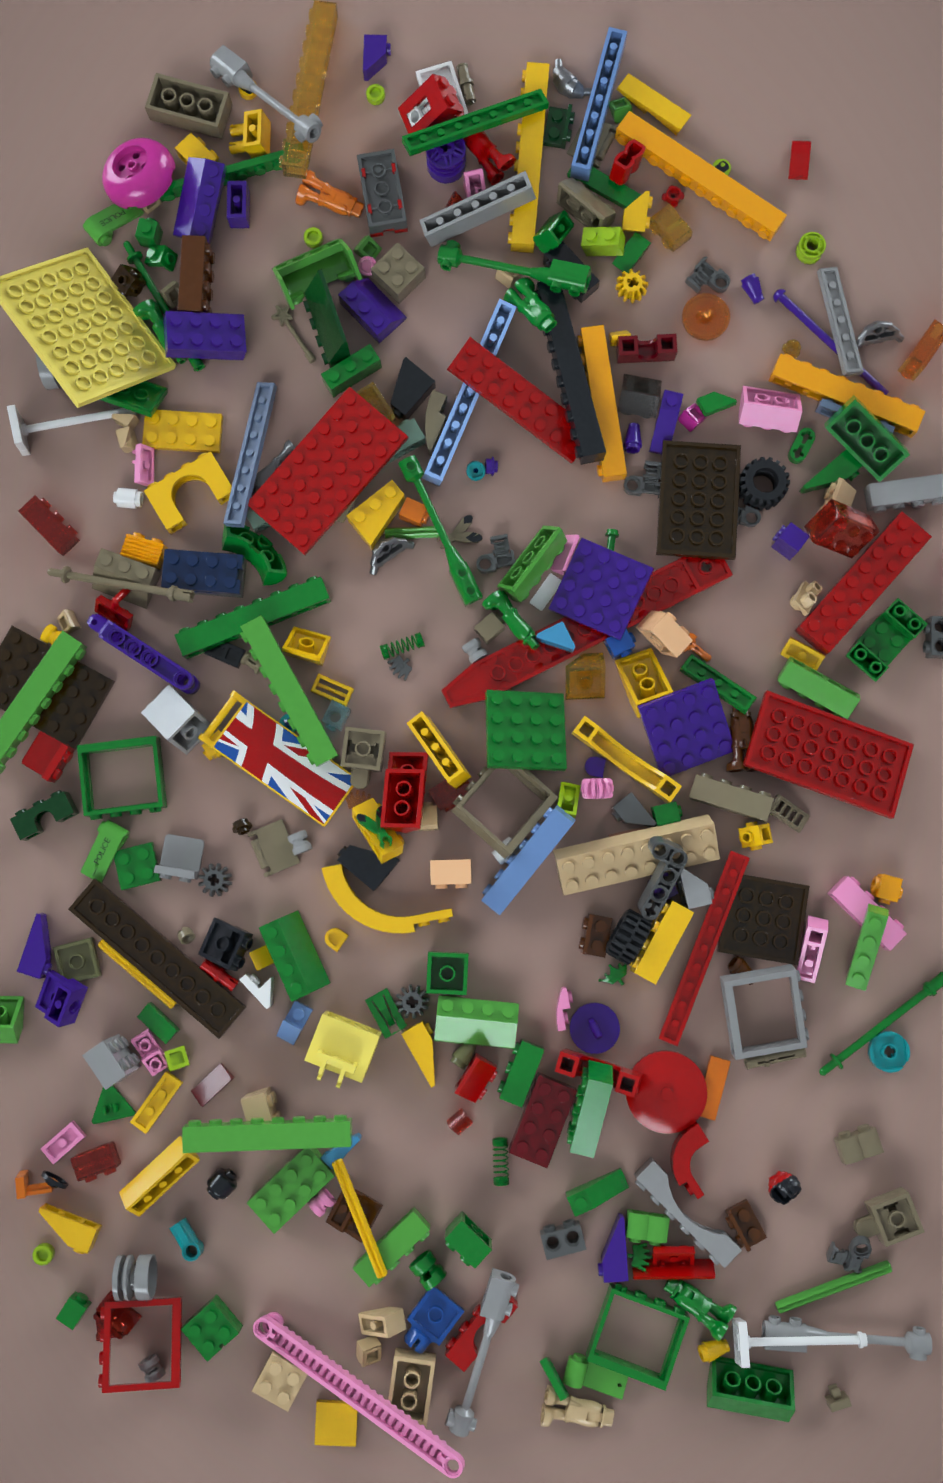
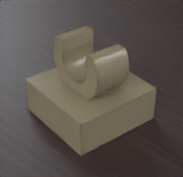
(170, 294)
(838, 1399)

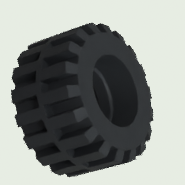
(772, 471)
(628, 937)

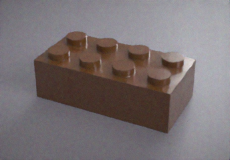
(195, 275)

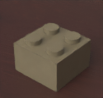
(398, 273)

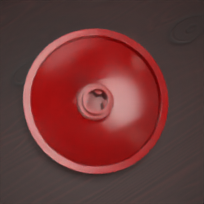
(670, 1092)

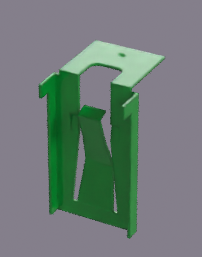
(381, 1005)

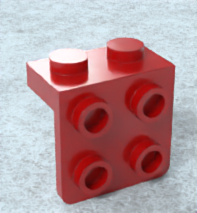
(48, 757)

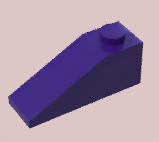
(666, 420)
(37, 951)
(614, 1255)

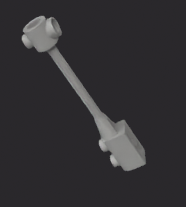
(237, 73)
(493, 1308)
(916, 1343)

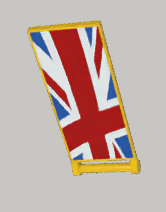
(278, 760)

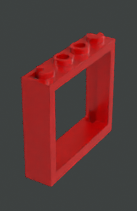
(105, 1337)

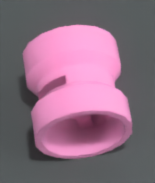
(321, 1202)

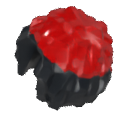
(783, 1187)

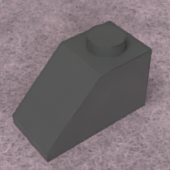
(631, 811)

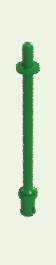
(135, 258)
(929, 989)

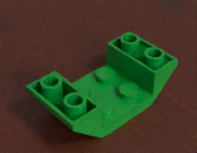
(885, 639)

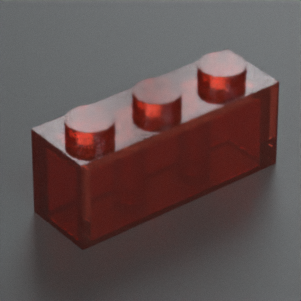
(49, 524)

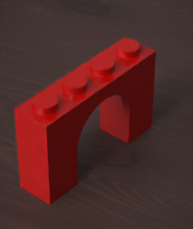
(624, 1079)

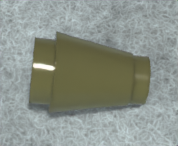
(463, 1055)

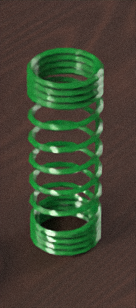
(420, 643)
(501, 1180)

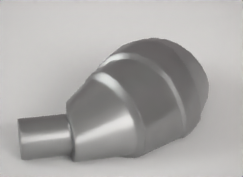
(567, 83)
(879, 332)
(386, 550)

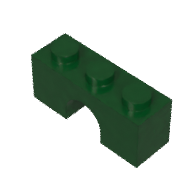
(28, 822)

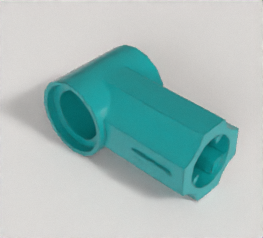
(185, 1237)

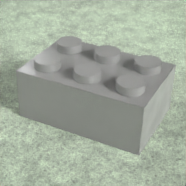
(112, 1061)

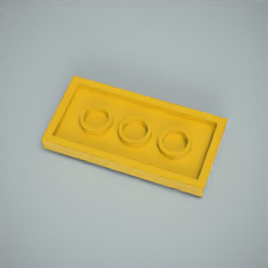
(183, 431)

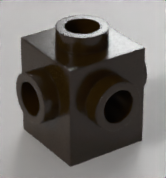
(128, 280)

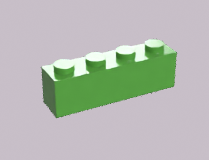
(818, 688)
(867, 947)
(394, 1244)

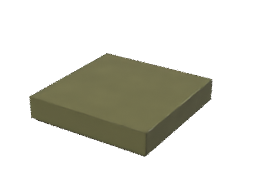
(78, 960)

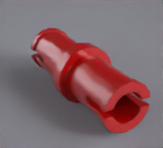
(219, 974)

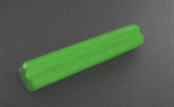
(412, 532)

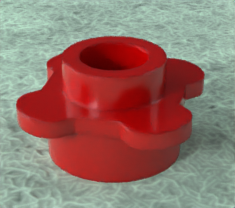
(673, 190)

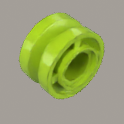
(814, 240)

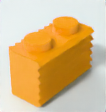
(144, 550)

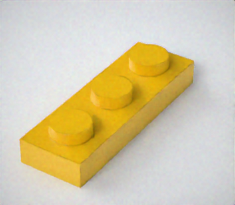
(156, 1102)

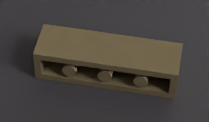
(731, 798)

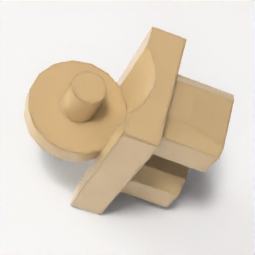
(806, 596)

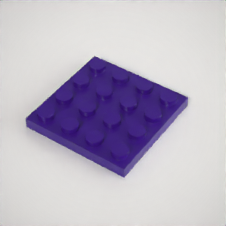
(601, 589)
(686, 727)

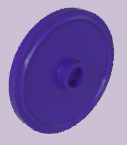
(594, 1028)

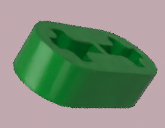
(805, 447)

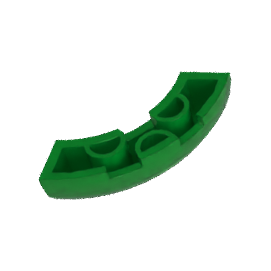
(257, 551)

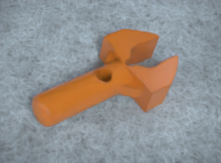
(696, 649)

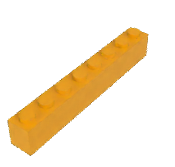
(600, 383)
(820, 384)

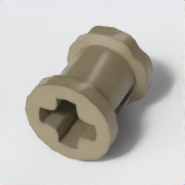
(249, 661)

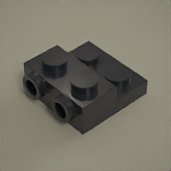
(226, 945)

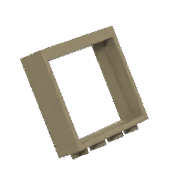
(527, 779)

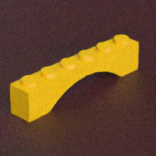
(625, 760)

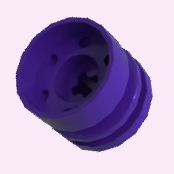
(449, 165)

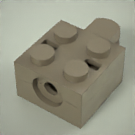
(364, 755)
(890, 1218)

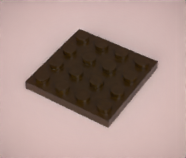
(766, 920)

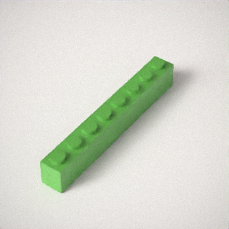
(287, 687)
(37, 693)
(267, 1135)

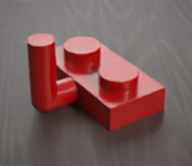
(112, 611)

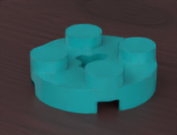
(882, 1061)

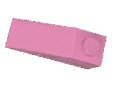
(812, 948)

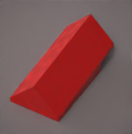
(404, 791)

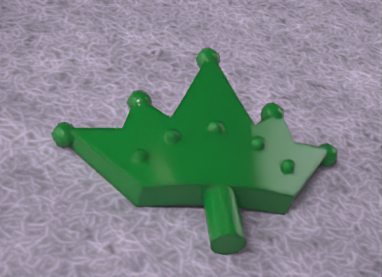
(615, 974)

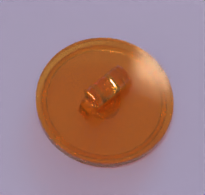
(705, 316)

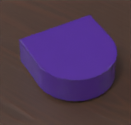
(595, 766)

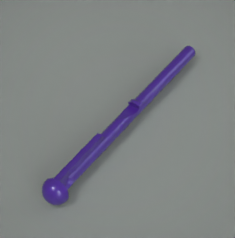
(780, 295)

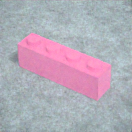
(855, 902)

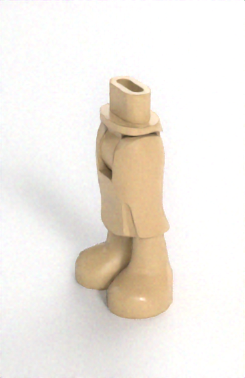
(577, 1410)

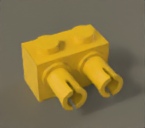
(255, 134)

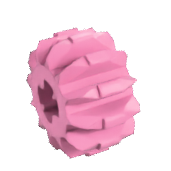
(597, 788)

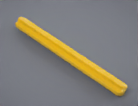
(359, 1218)

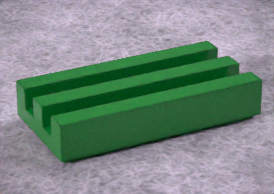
(554, 1378)

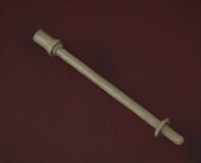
(173, 593)

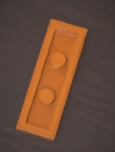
(715, 1080)

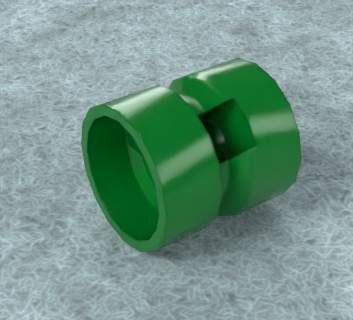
(427, 1269)

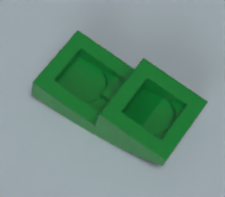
(633, 251)

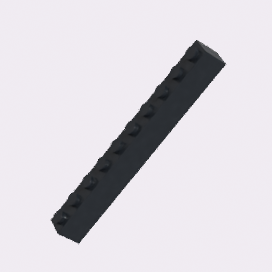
(572, 380)

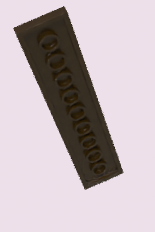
(157, 958)

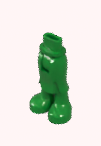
(531, 306)
(150, 310)
(515, 622)
(699, 1305)

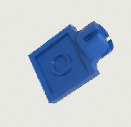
(432, 1319)

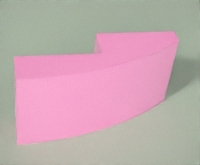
(563, 1002)
(150, 1051)

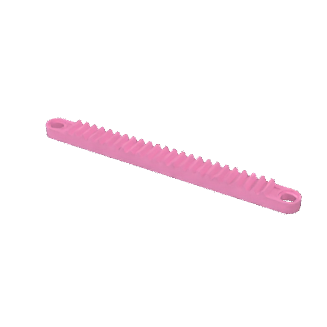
(359, 1396)

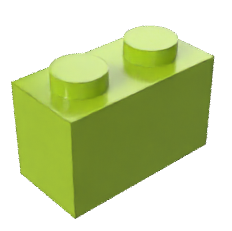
(603, 241)

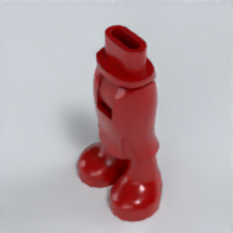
(484, 150)

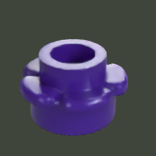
(491, 466)

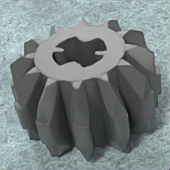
(210, 884)
(407, 1006)

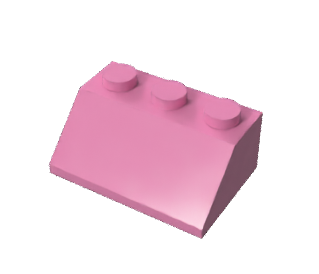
(770, 409)

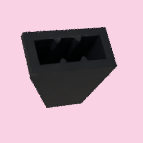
(410, 390)
(366, 865)

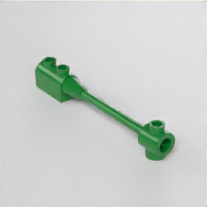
(559, 276)
(458, 568)

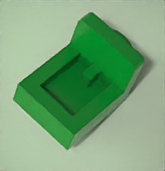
(161, 257)

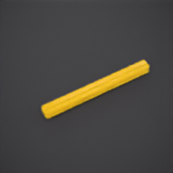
(139, 976)

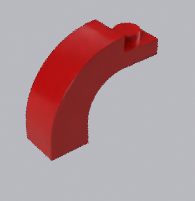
(681, 1153)

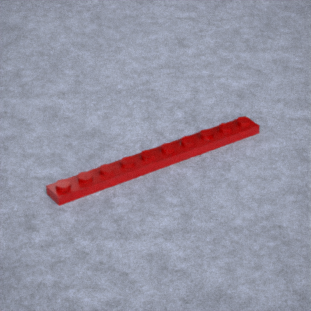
(704, 948)

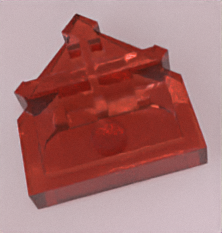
(122, 1319)

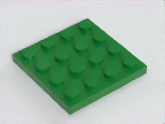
(525, 730)

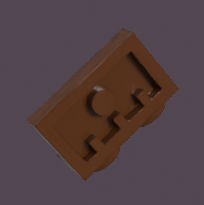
(596, 935)
(745, 1224)

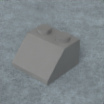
(693, 891)

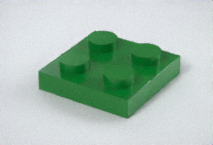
(136, 866)

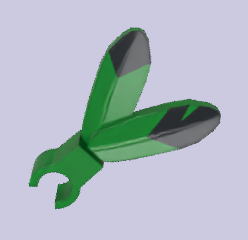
(375, 827)

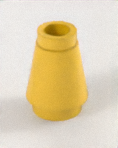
(712, 1349)

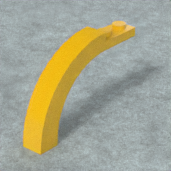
(358, 910)

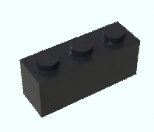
(564, 253)

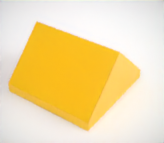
(306, 645)

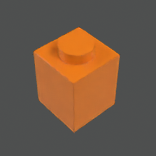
(414, 513)

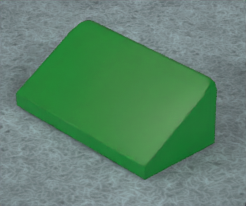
(158, 1022)

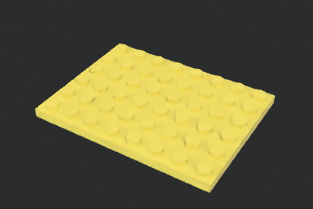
(82, 327)

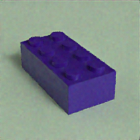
(204, 335)

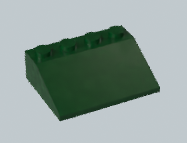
(325, 321)

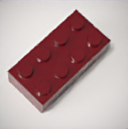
(542, 1120)

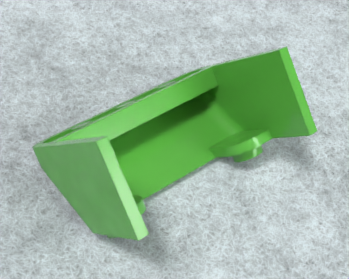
(297, 273)

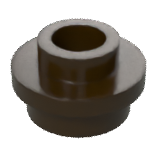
(241, 826)

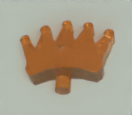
(354, 801)

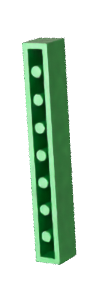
(274, 609)

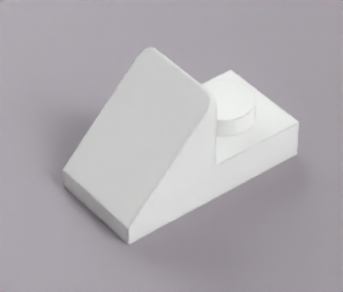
(262, 993)

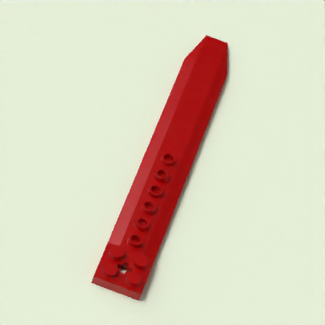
(520, 662)

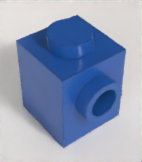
(621, 647)

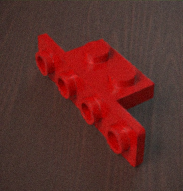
(675, 1263)

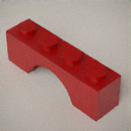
(462, 1348)

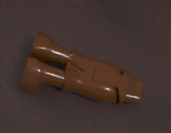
(741, 731)

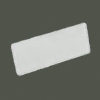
(545, 592)

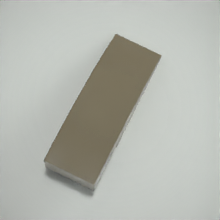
(435, 419)

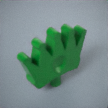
(639, 1256)

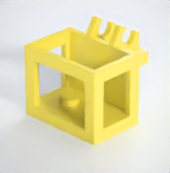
(342, 1047)

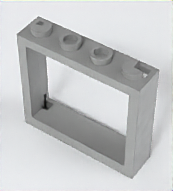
(727, 983)

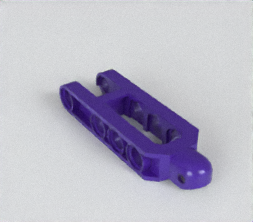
(145, 655)

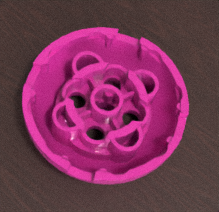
(138, 173)

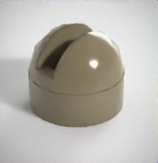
(186, 935)

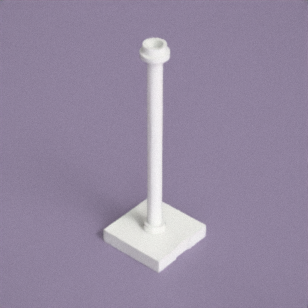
(21, 430)
(743, 1342)

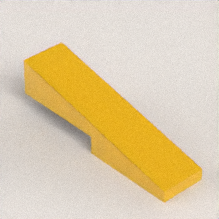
(657, 105)

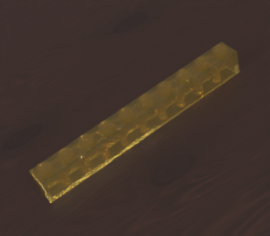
(310, 84)

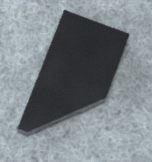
(228, 654)

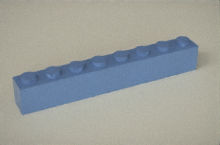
(598, 104)

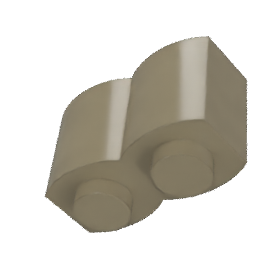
(858, 1144)

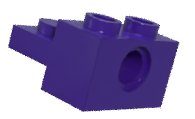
(60, 999)

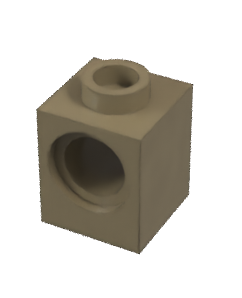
(490, 627)

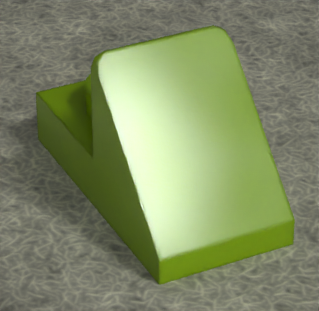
(569, 798)

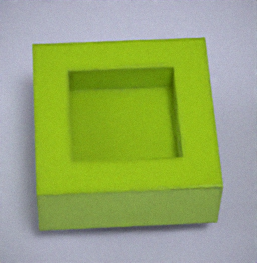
(176, 1058)

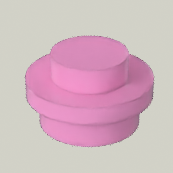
(365, 265)

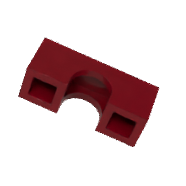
(659, 349)

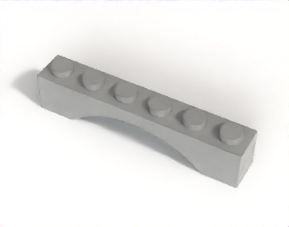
(715, 1241)

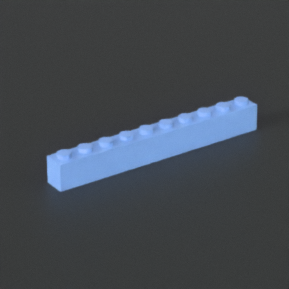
(466, 399)

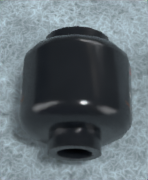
(221, 1183)

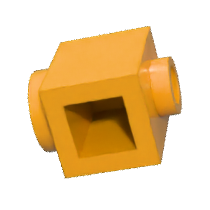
(886, 888)

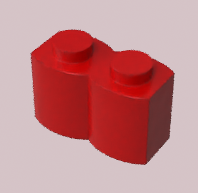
(627, 162)

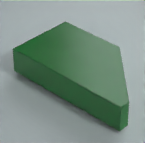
(714, 403)

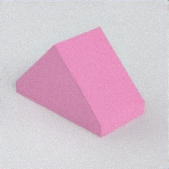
(473, 182)

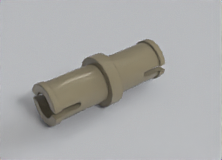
(466, 83)

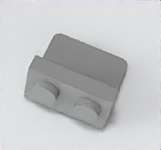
(180, 858)

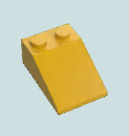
(642, 678)

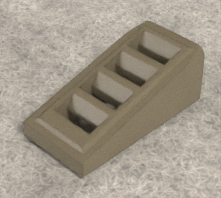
(786, 803)

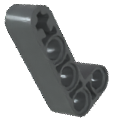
(658, 880)

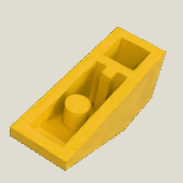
(421, 1046)
(73, 1229)

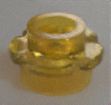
(792, 344)

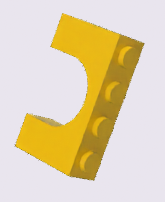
(163, 493)

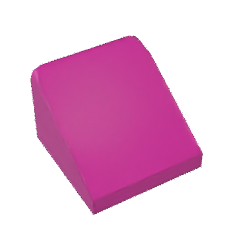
(691, 417)

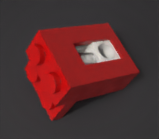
(430, 104)

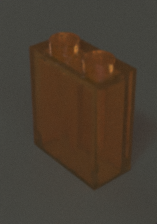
(922, 351)

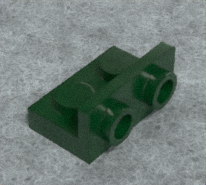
(557, 127)

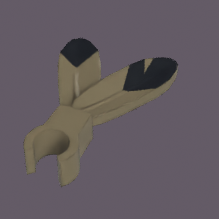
(460, 534)

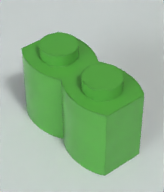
(646, 1226)

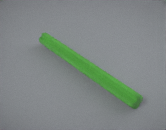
(833, 1287)

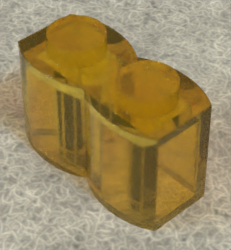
(670, 228)

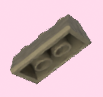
(584, 205)
(126, 569)

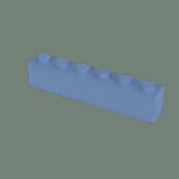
(528, 860)

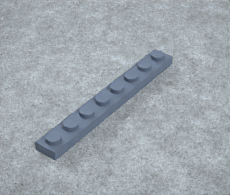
(250, 454)

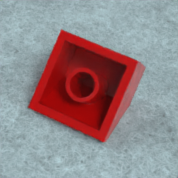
(475, 1078)

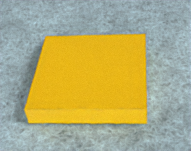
(335, 1423)

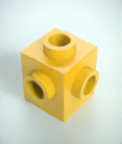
(755, 835)

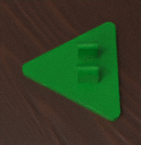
(112, 1107)

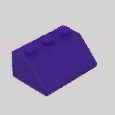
(371, 308)

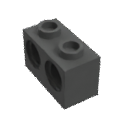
(933, 636)
(564, 1245)

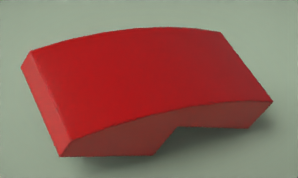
(799, 160)

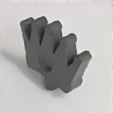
(401, 666)

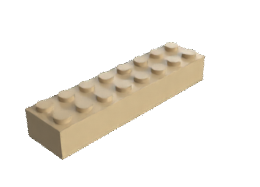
(628, 855)

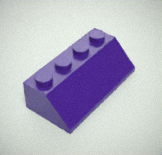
(200, 198)

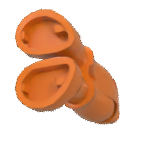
(329, 197)

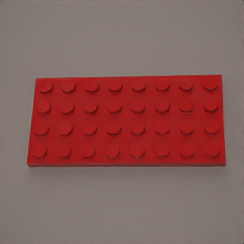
(327, 470)
(828, 754)

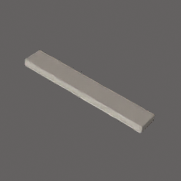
(840, 321)

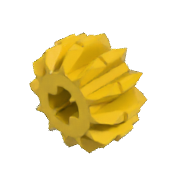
(635, 292)

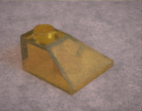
(585, 677)

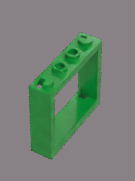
(86, 782)
(624, 1367)

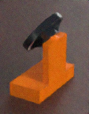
(51, 1181)

